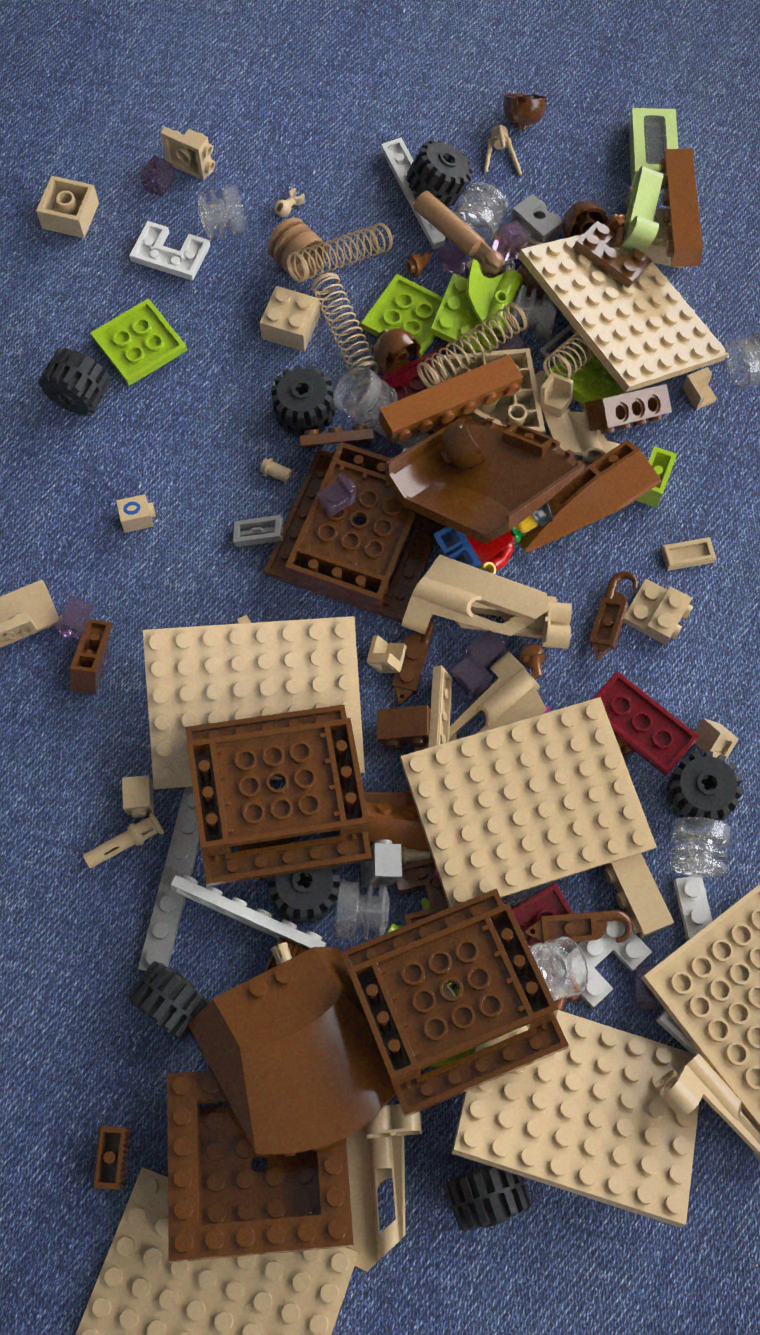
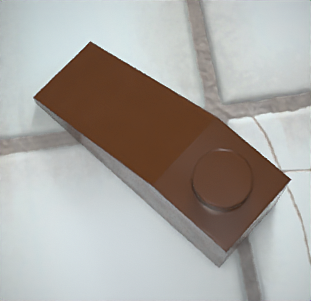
(90, 657)

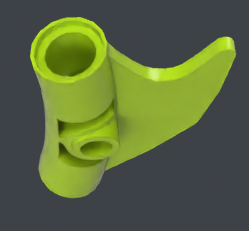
(492, 294)

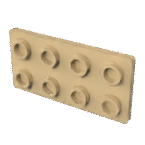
(26, 612)

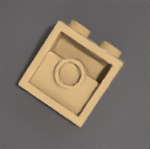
(188, 152)
(658, 611)

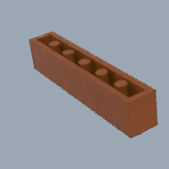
(681, 208)
(450, 399)

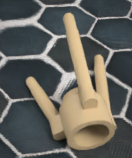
(499, 140)

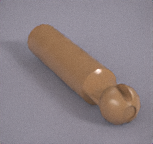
(458, 232)

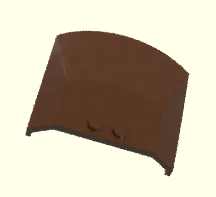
(492, 498)
(295, 1055)

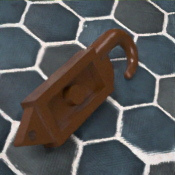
(610, 616)
(408, 680)
(579, 926)

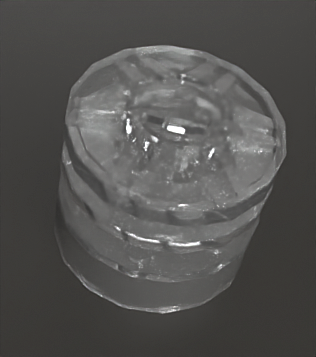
(482, 209)
(222, 212)
(539, 313)
(744, 360)
(362, 394)
(700, 847)
(361, 910)
(561, 967)

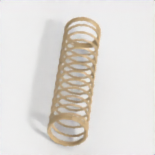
(305, 266)
(323, 292)
(570, 372)
(434, 373)

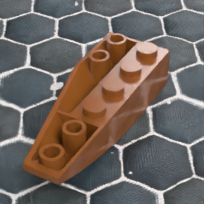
(595, 493)
(394, 819)

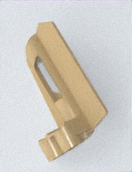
(574, 432)
(452, 588)
(551, 627)
(506, 700)
(700, 1081)
(373, 1156)

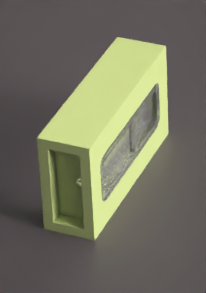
(649, 136)

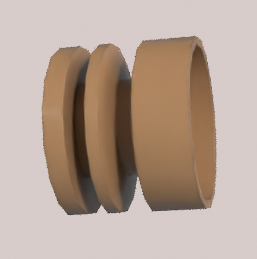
(290, 237)

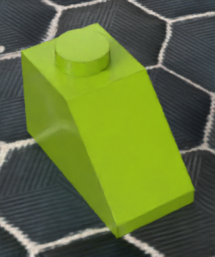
(662, 463)

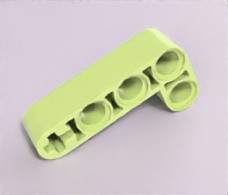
(639, 223)

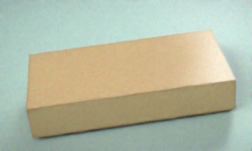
(688, 553)

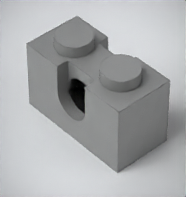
(536, 220)
(384, 866)

